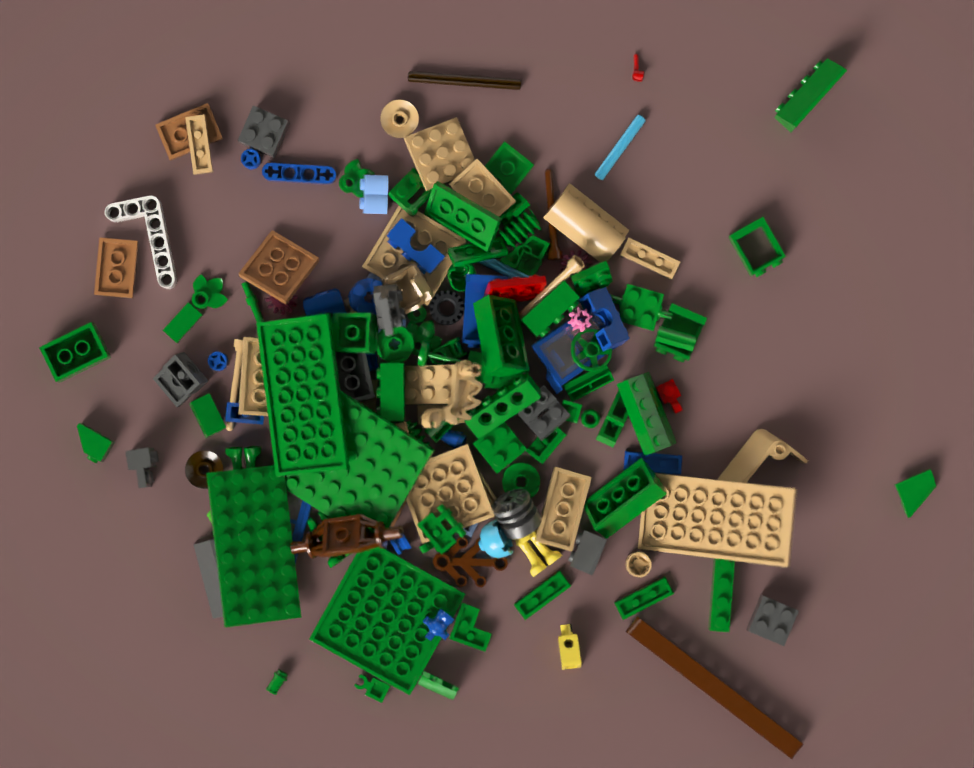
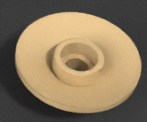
(395, 109)

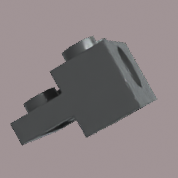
(387, 315)
(180, 379)
(544, 414)
(141, 461)

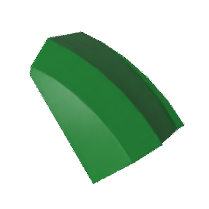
(355, 332)

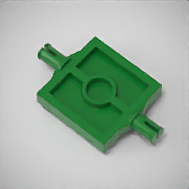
(641, 307)

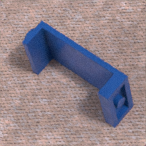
(474, 291)

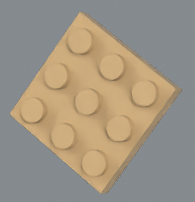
(439, 152)

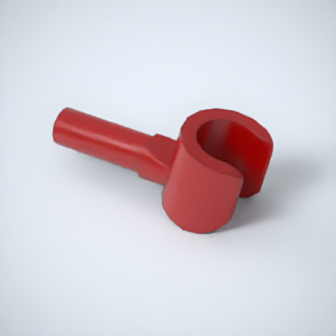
(637, 74)

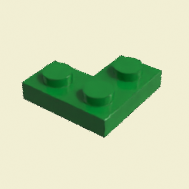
(464, 629)

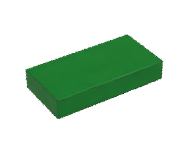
(182, 322)

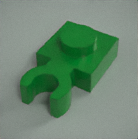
(375, 689)

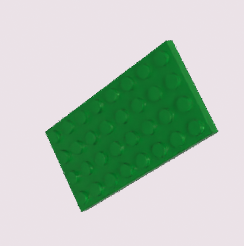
(303, 395)
(253, 546)

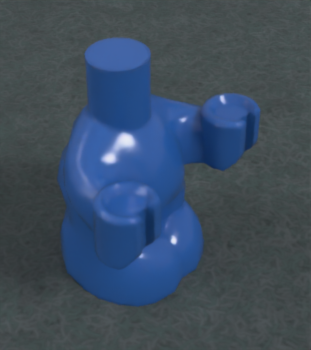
(438, 625)

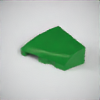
(528, 256)
(915, 491)
(438, 685)

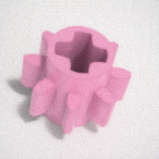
(578, 324)

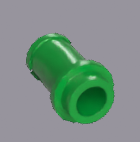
(277, 681)

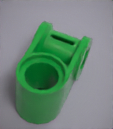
(449, 351)

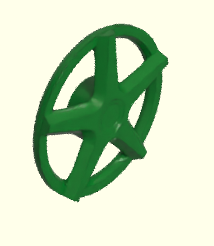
(591, 350)

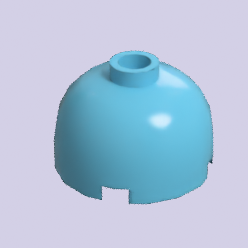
(494, 540)

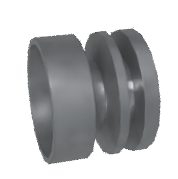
(516, 513)

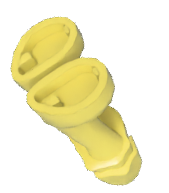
(537, 564)

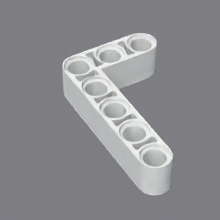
(154, 234)

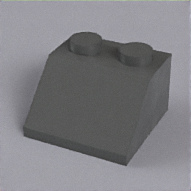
(587, 552)

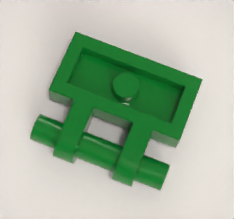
(437, 533)

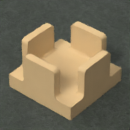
(413, 287)

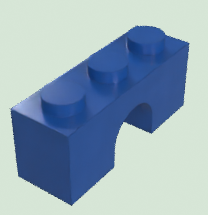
(401, 236)
(601, 304)

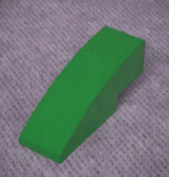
(613, 422)

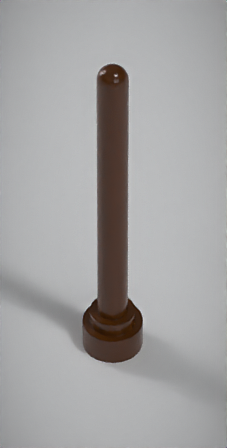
(554, 251)

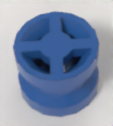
(248, 156)
(214, 360)
(400, 544)

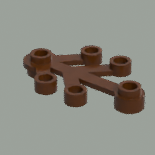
(466, 562)

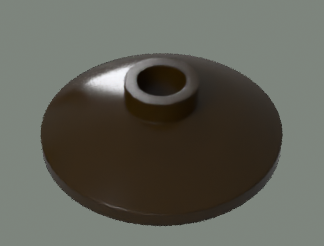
(194, 467)

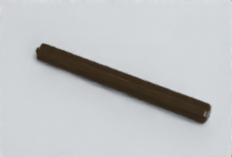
(464, 80)

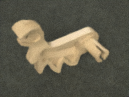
(462, 392)

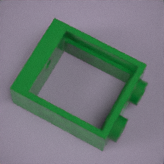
(772, 240)

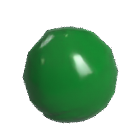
(457, 276)

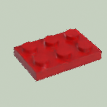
(517, 288)

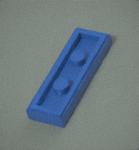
(657, 462)

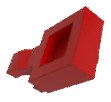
(669, 393)

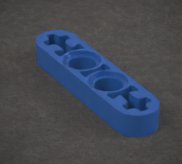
(299, 171)

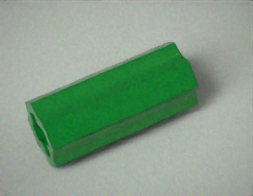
(675, 338)

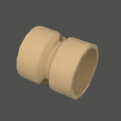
(638, 564)

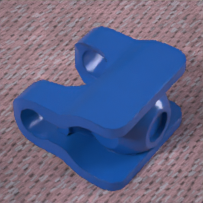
(324, 302)

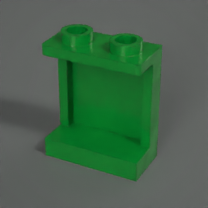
(683, 321)

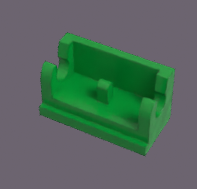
(207, 415)
(542, 449)

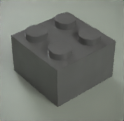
(263, 131)
(772, 620)

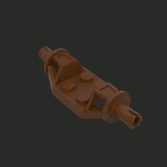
(346, 536)

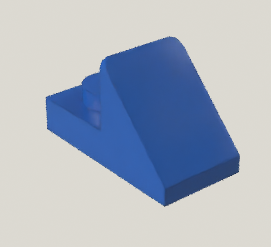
(233, 416)

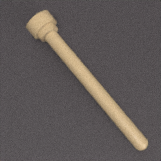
(574, 265)
(238, 344)

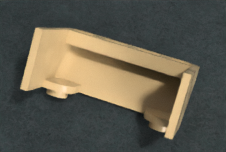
(754, 453)

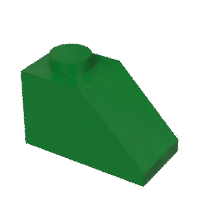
(94, 443)

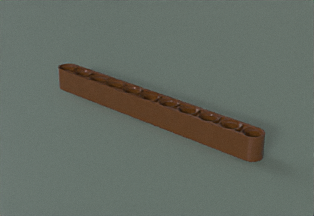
(714, 687)

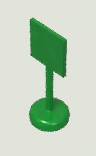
(474, 358)

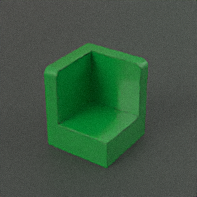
(573, 409)

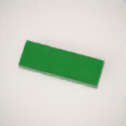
(471, 253)
(542, 595)
(644, 598)

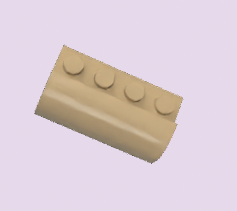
(586, 224)

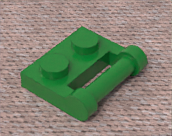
(406, 190)

